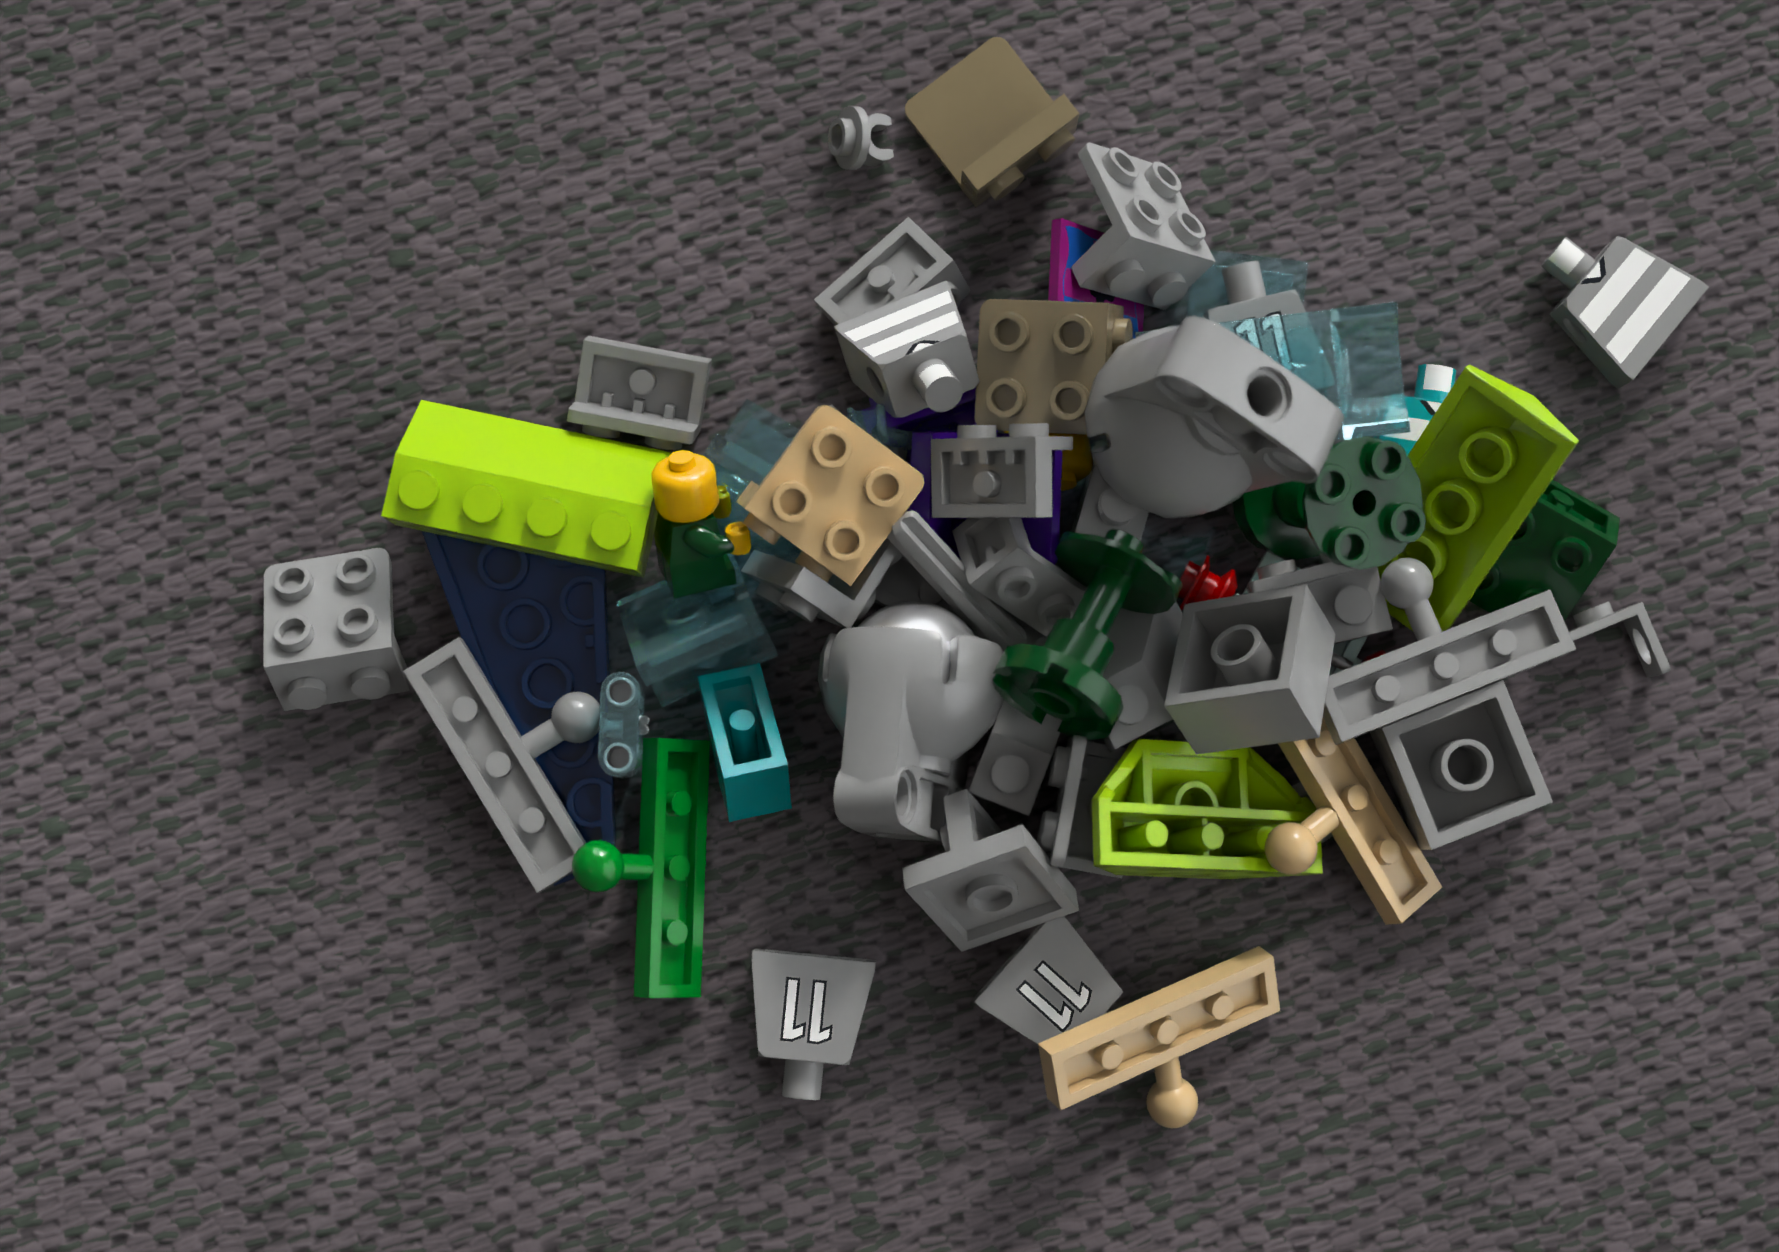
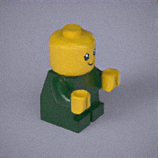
(686, 529)

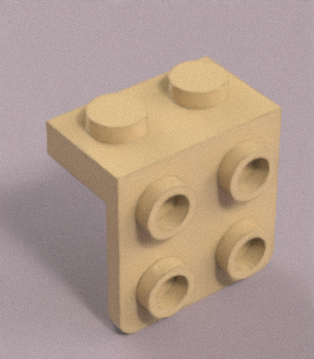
(832, 495)

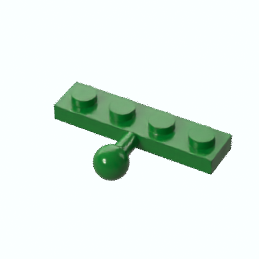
(667, 868)

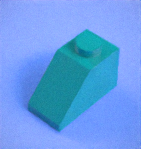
(745, 742)

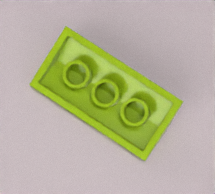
(1479, 477)

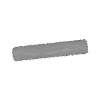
(947, 576)

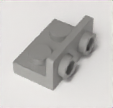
(890, 271)
(993, 474)
(1346, 595)

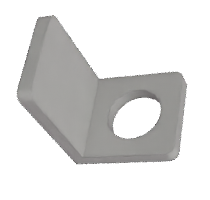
(1638, 627)

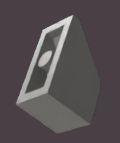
(1015, 760)

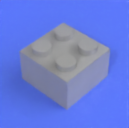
(1251, 670)
(1461, 766)

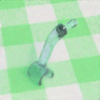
(875, 424)

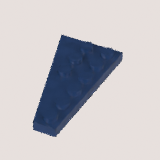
(537, 636)

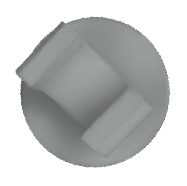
(851, 138)

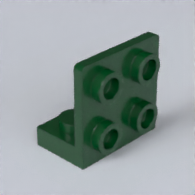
(1554, 550)

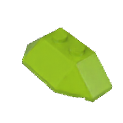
(1192, 813)

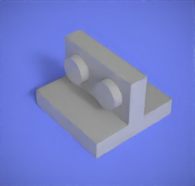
(987, 878)

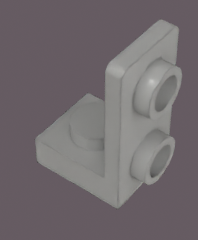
(1013, 575)

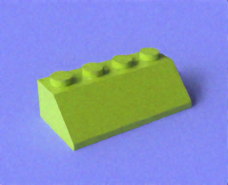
(525, 488)

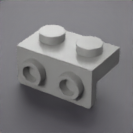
(640, 393)

